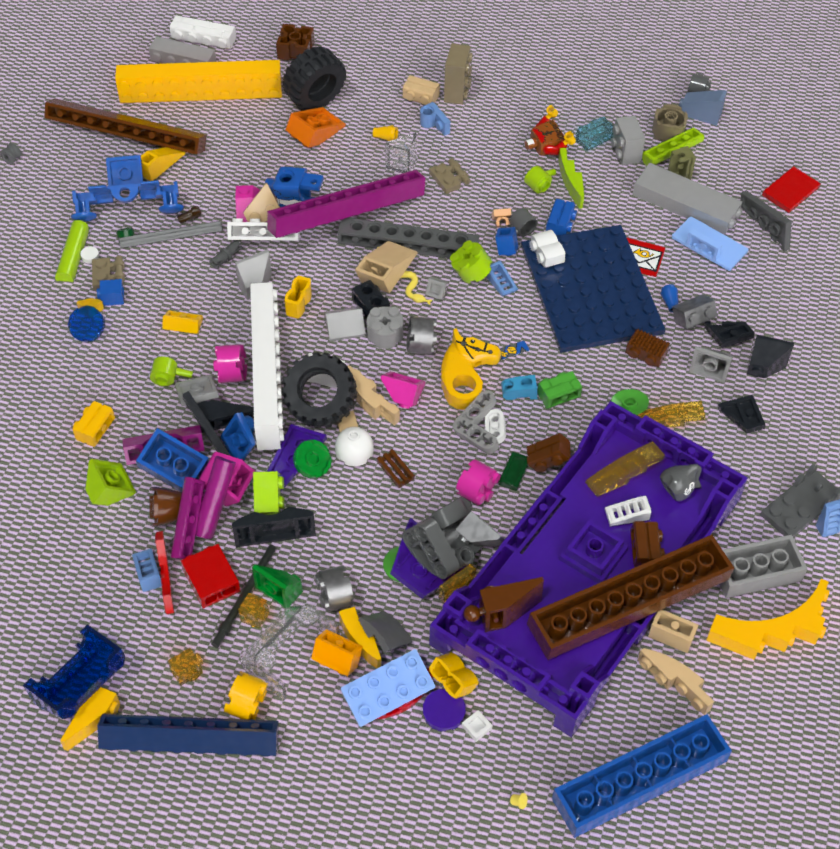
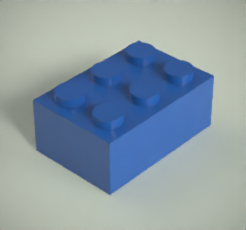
(171, 460)

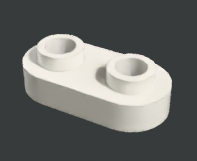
(496, 428)

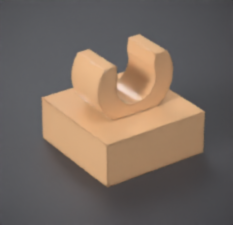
(501, 214)

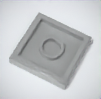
(200, 388)

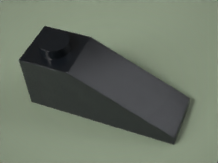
(221, 413)

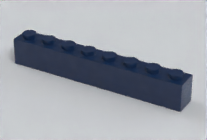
(188, 734)

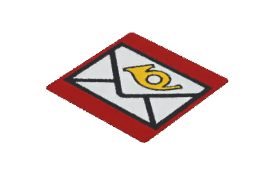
(647, 256)

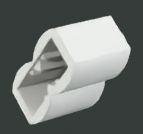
(547, 248)

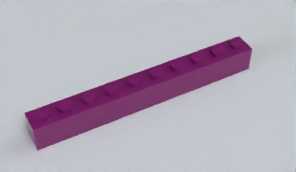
(345, 203)

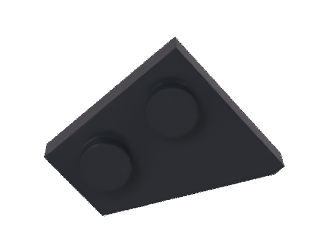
(743, 413)

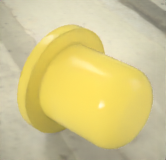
(519, 800)

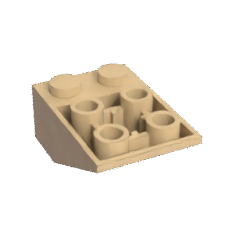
(385, 265)

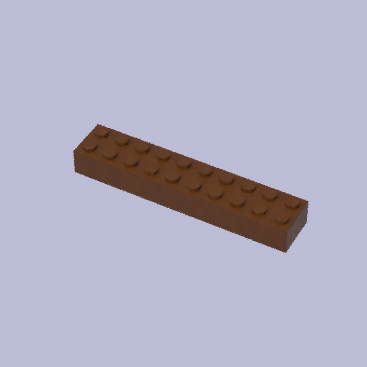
(629, 596)

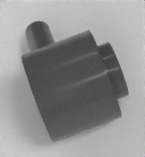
(699, 83)
(523, 222)

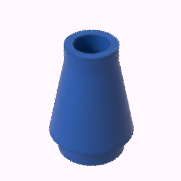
(670, 296)

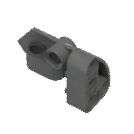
(438, 543)

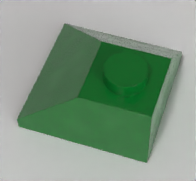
(277, 584)

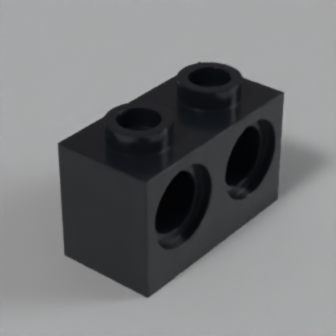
(368, 297)

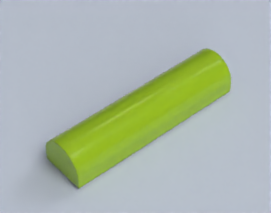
(663, 150)
(72, 251)

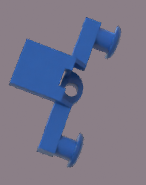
(125, 174)

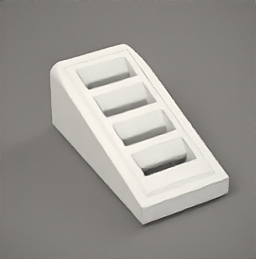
(635, 504)

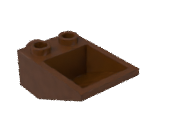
(505, 603)

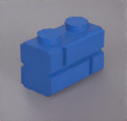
(561, 217)

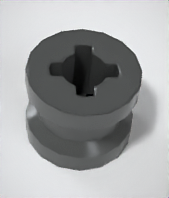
(10, 153)

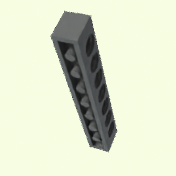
(423, 240)

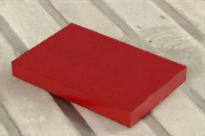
(791, 189)

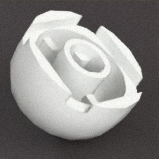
(354, 446)

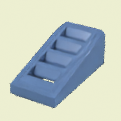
(499, 267)
(829, 519)
(149, 581)

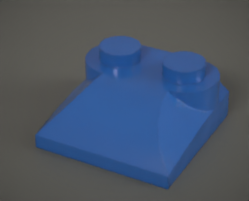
(239, 436)

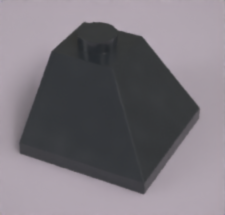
(768, 356)

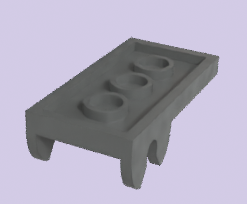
(800, 503)

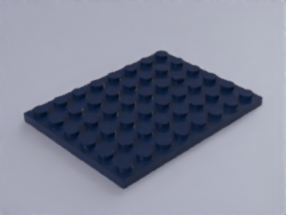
(596, 292)

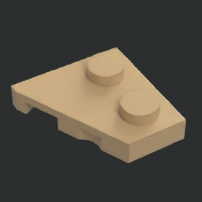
(261, 204)

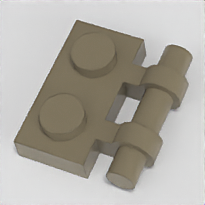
(444, 176)
(102, 270)

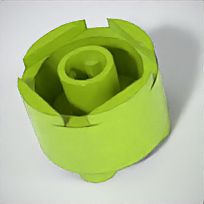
(471, 262)

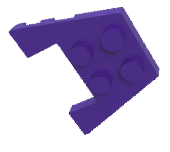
(412, 573)

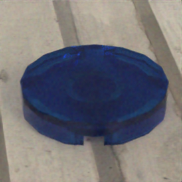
(86, 324)

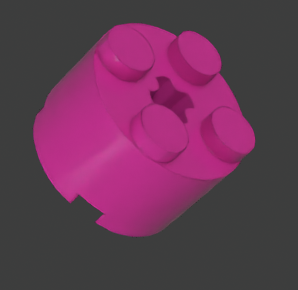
(230, 363)
(477, 482)

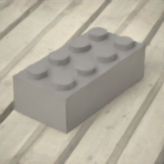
(763, 566)

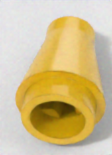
(387, 132)

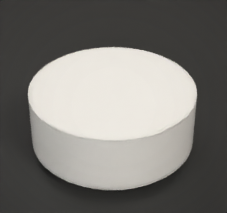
(88, 254)

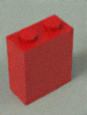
(210, 575)

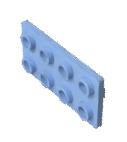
(710, 243)
(387, 687)

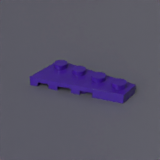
(283, 458)

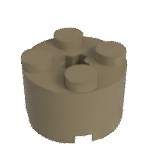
(669, 122)

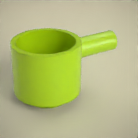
(539, 179)
(164, 371)

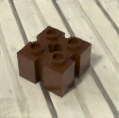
(294, 41)

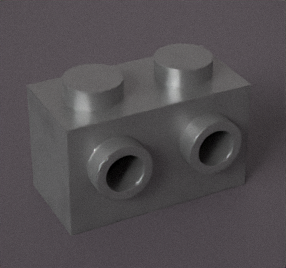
(694, 311)

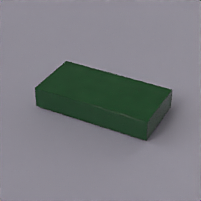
(514, 471)

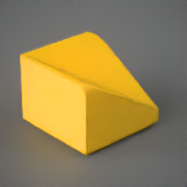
(96, 303)

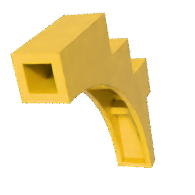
(751, 636)

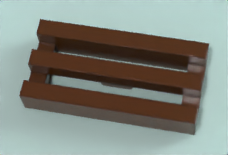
(387, 457)

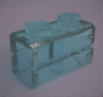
(594, 133)

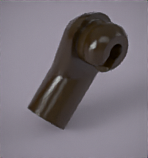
(194, 213)

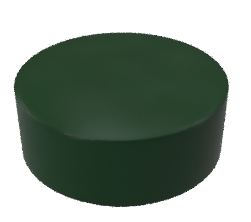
(125, 232)

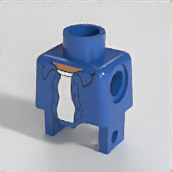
(293, 185)

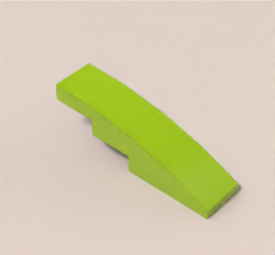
(572, 180)

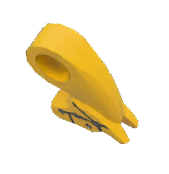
(459, 366)

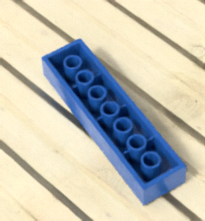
(640, 775)

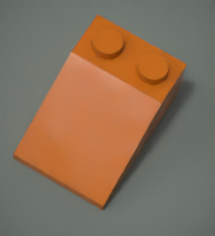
(313, 126)

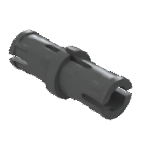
(225, 254)

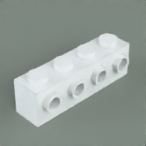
(254, 231)

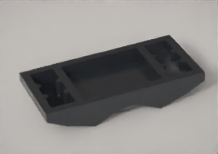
(273, 527)

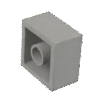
(628, 140)

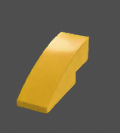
(354, 631)

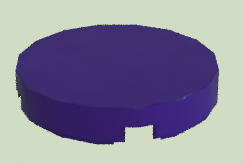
(443, 711)

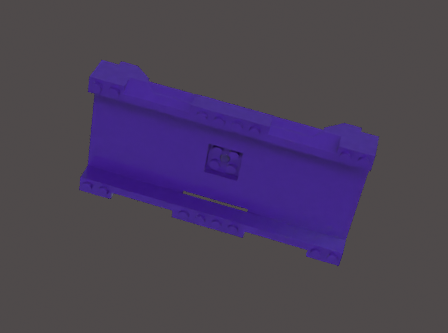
(557, 544)

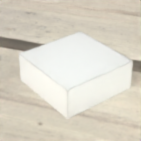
(477, 726)

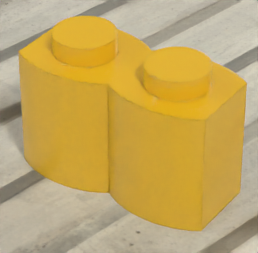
(298, 297)
(452, 673)

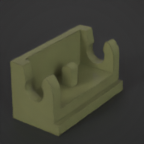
(682, 162)

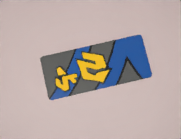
(514, 349)

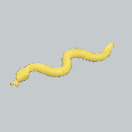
(418, 298)

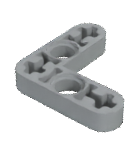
(472, 423)

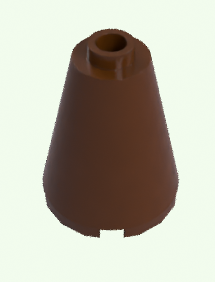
(164, 506)

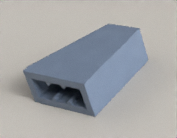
(704, 105)

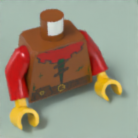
(547, 136)

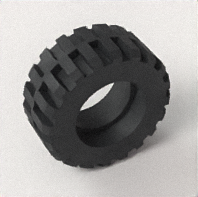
(314, 78)
(302, 372)

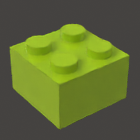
(267, 492)

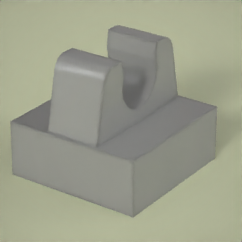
(436, 288)

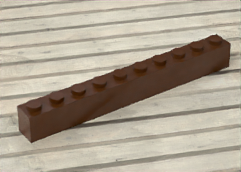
(125, 126)

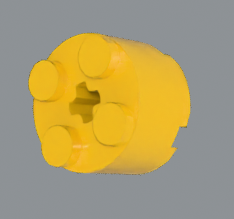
(245, 696)

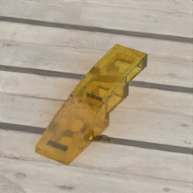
(676, 414)
(624, 468)

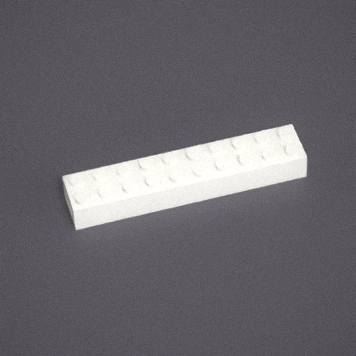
(266, 391)

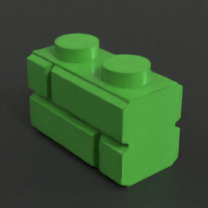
(559, 389)

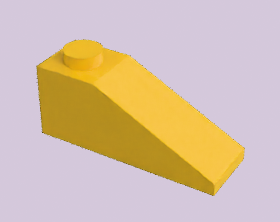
(88, 717)

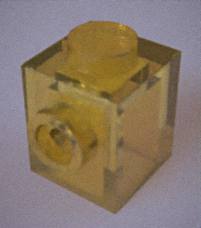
(253, 610)
(186, 666)

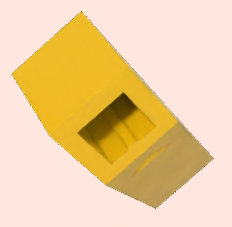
(159, 160)

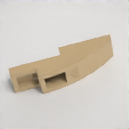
(372, 401)
(671, 672)

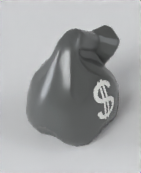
(681, 480)

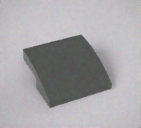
(387, 631)

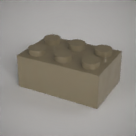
(457, 74)

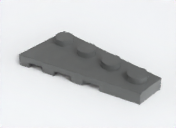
(768, 219)

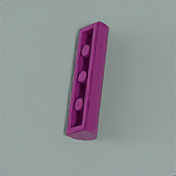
(214, 497)
(187, 518)

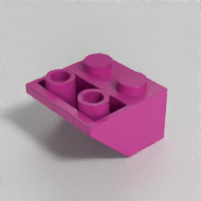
(239, 482)

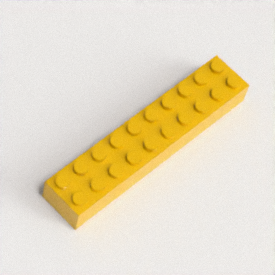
(199, 81)

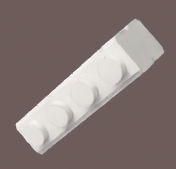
(203, 32)

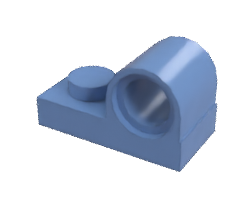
(432, 116)

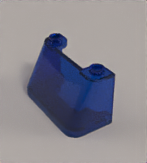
(80, 677)

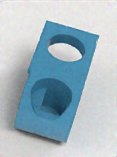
(519, 387)

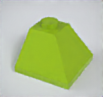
(107, 482)

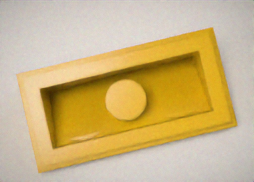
(182, 322)

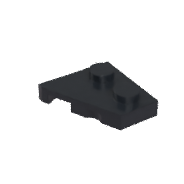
(729, 332)

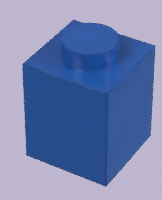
(506, 241)
(111, 292)

